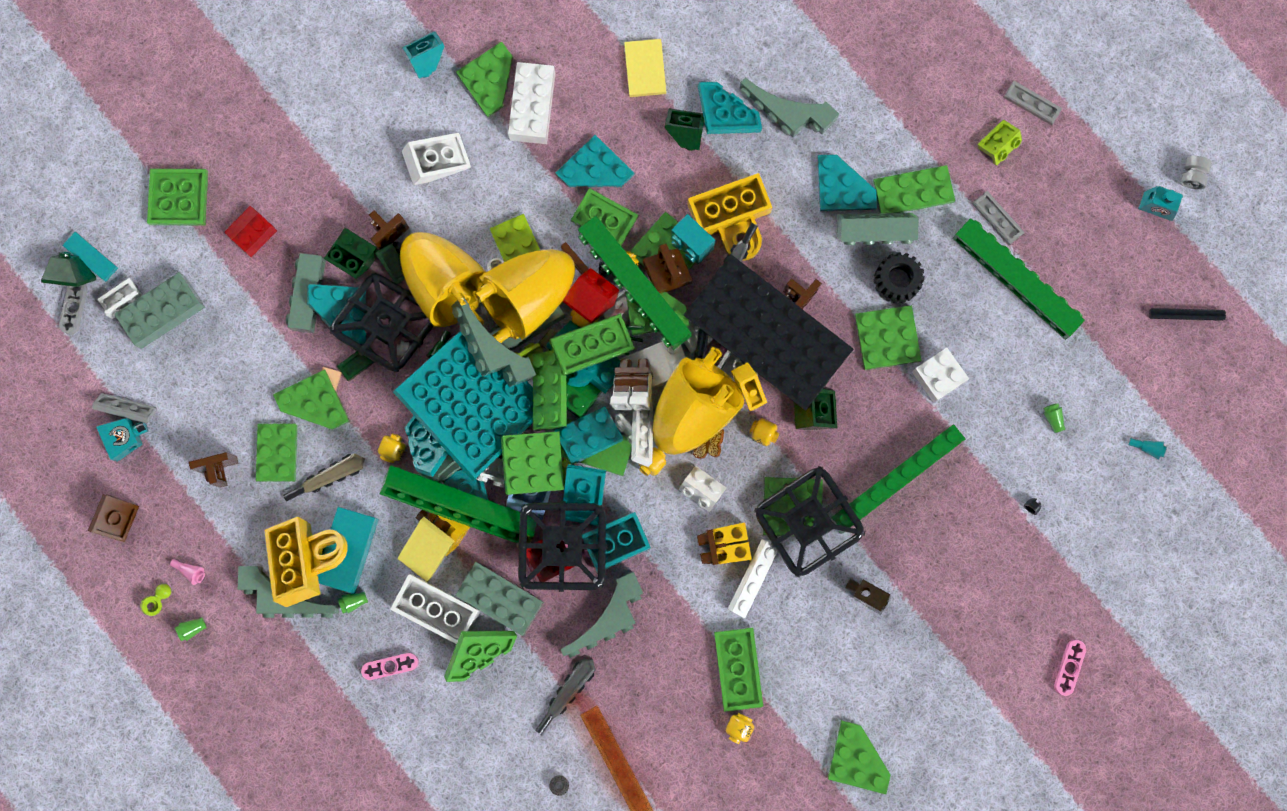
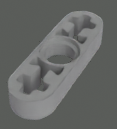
(77, 314)

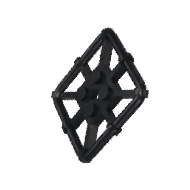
(372, 325)
(821, 525)
(554, 535)

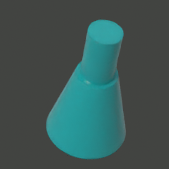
(1153, 448)

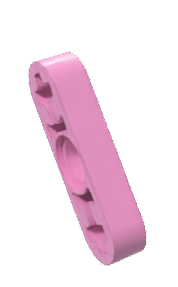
(1069, 652)
(374, 664)

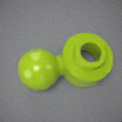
(162, 592)

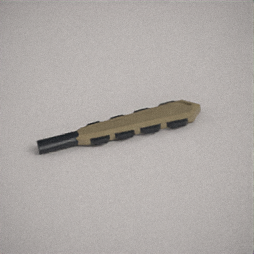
(337, 471)

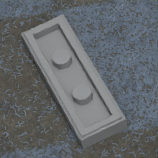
(1032, 103)
(998, 218)
(124, 408)

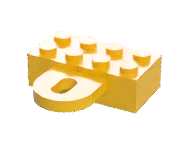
(732, 210)
(297, 559)

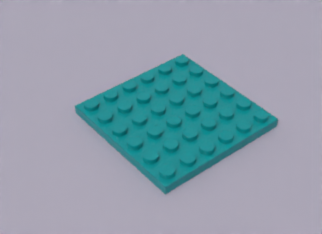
(464, 408)

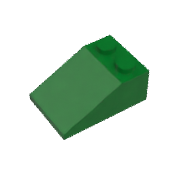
(580, 398)

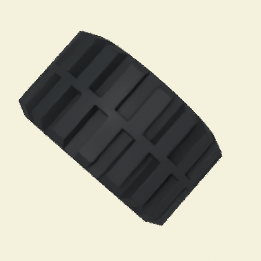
(906, 264)

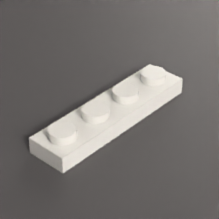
(642, 436)
(753, 579)

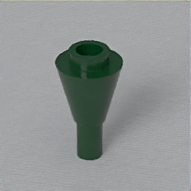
(443, 340)

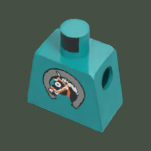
(1163, 202)
(121, 437)

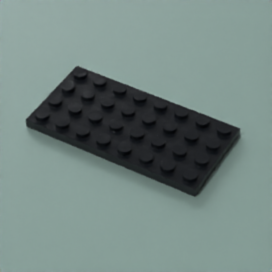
(768, 332)

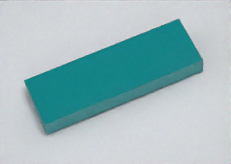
(90, 256)

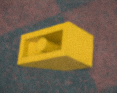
(749, 385)

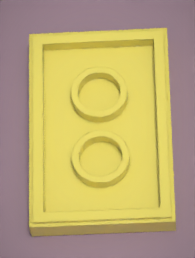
(645, 68)
(425, 549)

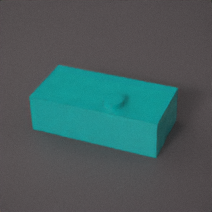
(359, 533)

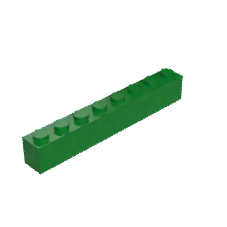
(1018, 278)
(634, 282)
(901, 475)
(454, 504)

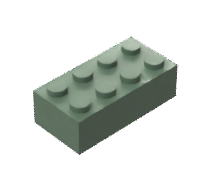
(877, 227)
(159, 310)
(499, 598)

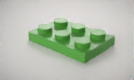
(613, 215)
(276, 453)

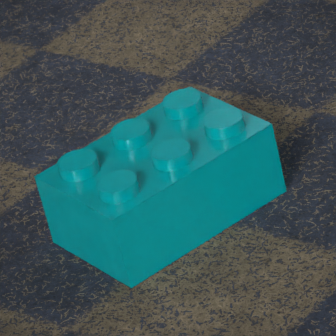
(624, 541)

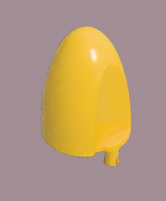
(439, 276)
(525, 291)
(695, 405)

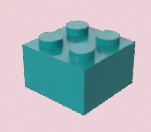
(692, 240)

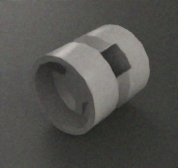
(1196, 172)

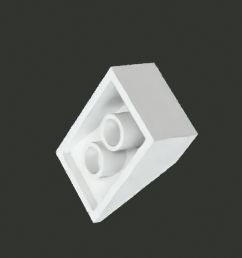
(435, 158)
(661, 359)

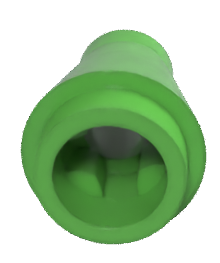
(1055, 417)
(352, 601)
(188, 629)

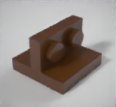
(388, 231)
(667, 269)
(800, 295)
(214, 467)
(113, 518)

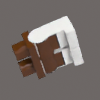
(632, 386)

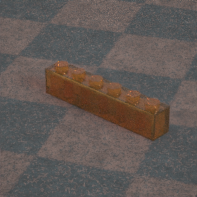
(616, 760)

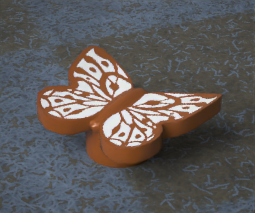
(711, 447)

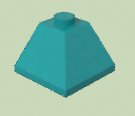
(425, 54)

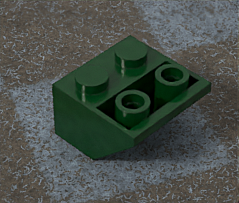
(351, 253)

